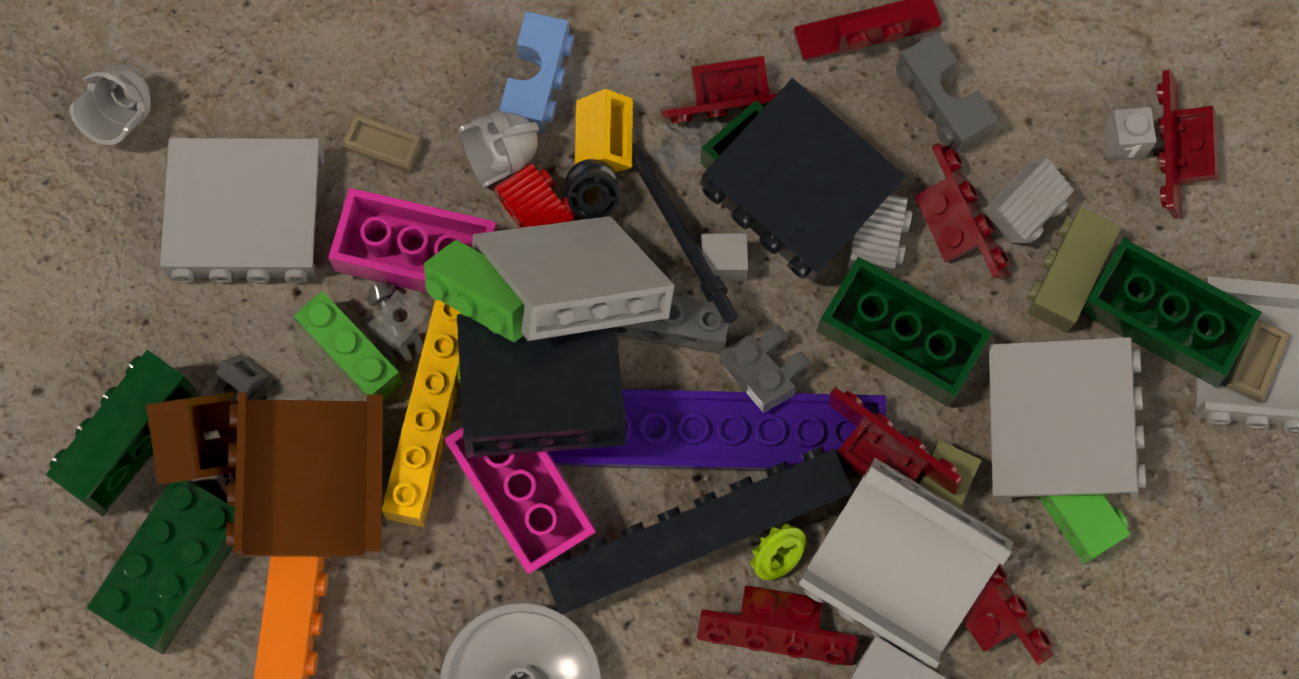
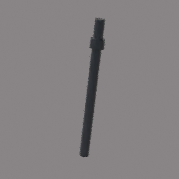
(712, 285)

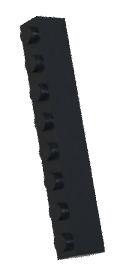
(697, 531)

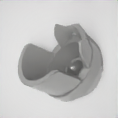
(112, 105)
(498, 145)

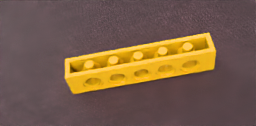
(425, 422)

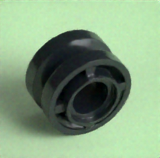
(592, 174)

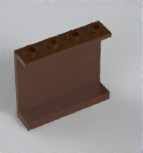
(306, 478)

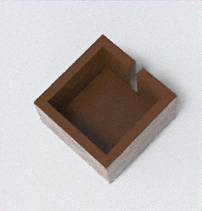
(179, 439)

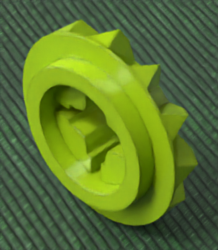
(787, 546)

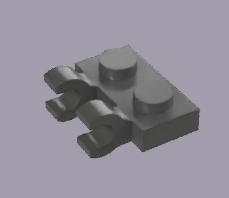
(758, 374)

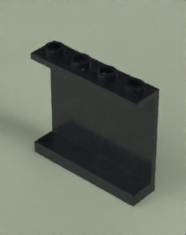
(800, 180)
(539, 391)

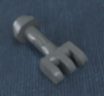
(379, 296)

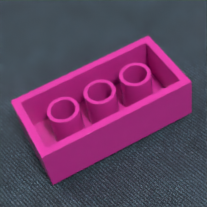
(394, 238)
(527, 502)

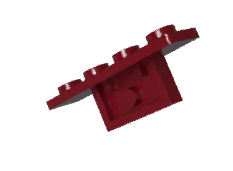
(866, 28)
(724, 87)
(1188, 144)
(955, 217)
(878, 439)
(1000, 614)
(779, 625)

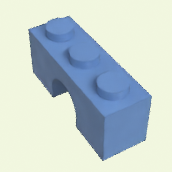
(545, 43)

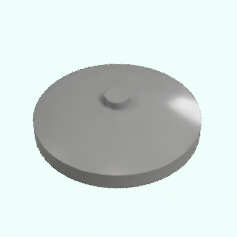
(520, 644)

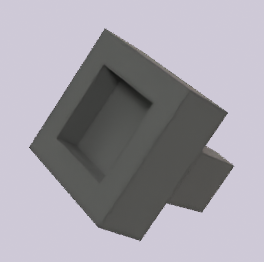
(241, 375)

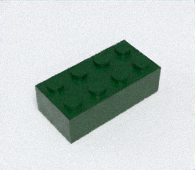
(1171, 313)
(903, 331)
(117, 437)
(166, 565)

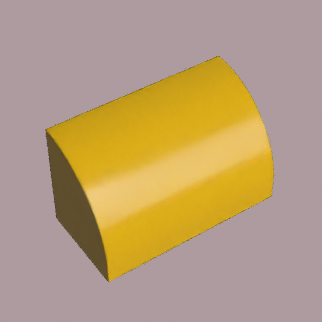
(605, 129)

